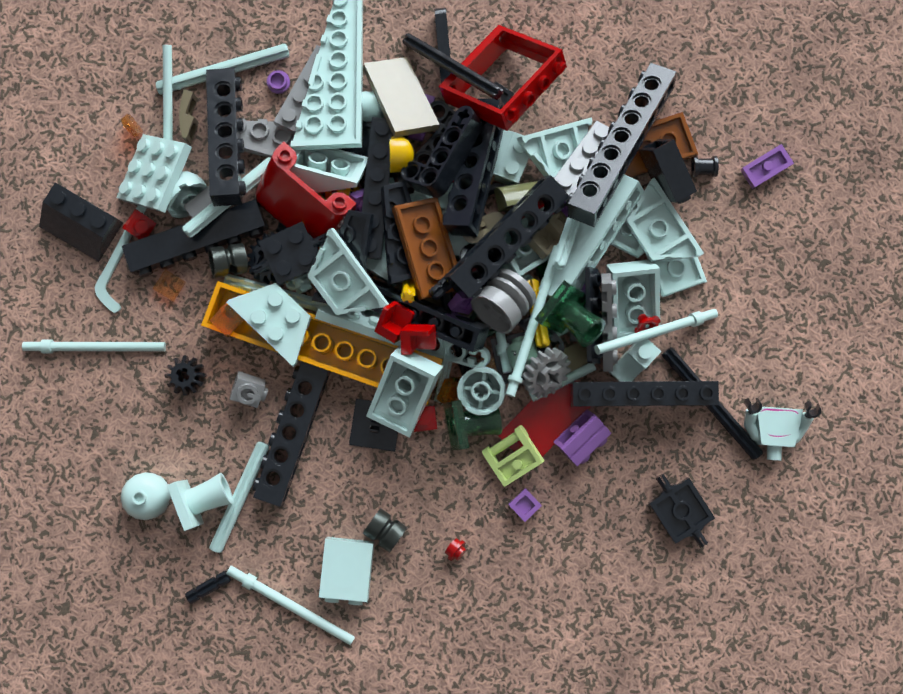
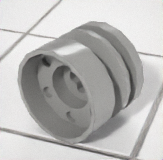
(504, 301)

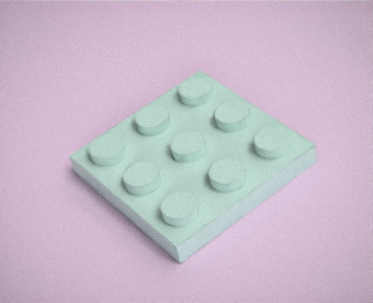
(154, 172)

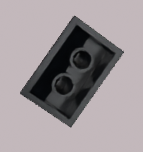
(78, 222)

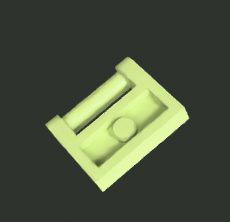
(516, 463)

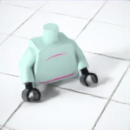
(777, 425)

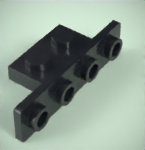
(593, 304)

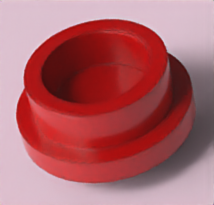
(455, 549)

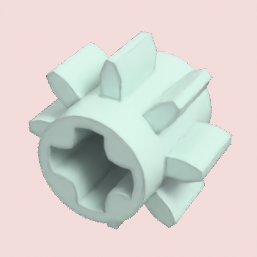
(300, 284)

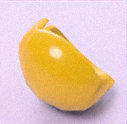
(400, 153)

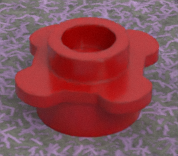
(644, 320)

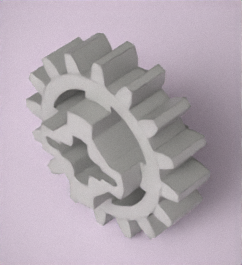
(546, 372)

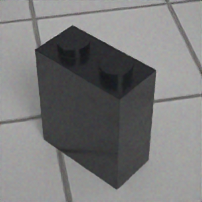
(668, 168)

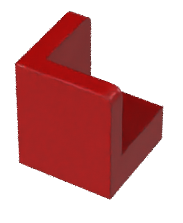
(392, 320)
(417, 337)

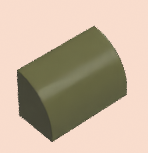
(509, 195)

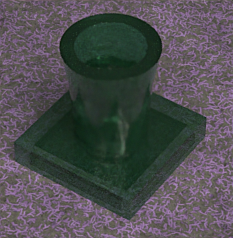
(567, 311)
(465, 424)

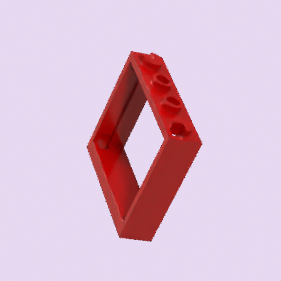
(485, 55)

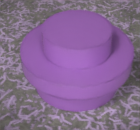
(278, 82)

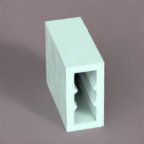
(346, 570)

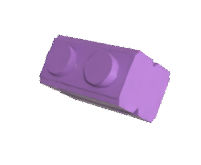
(582, 438)

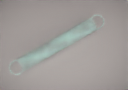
(444, 375)

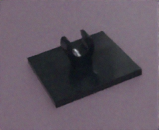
(368, 432)

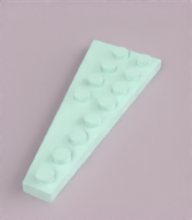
(334, 96)

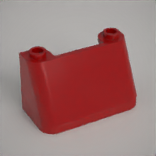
(294, 201)

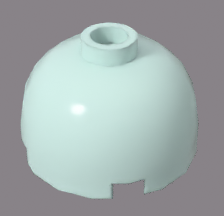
(186, 189)
(481, 390)
(145, 496)

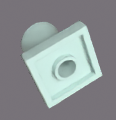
(193, 501)

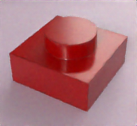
(139, 225)
(427, 420)

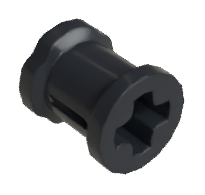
(706, 166)

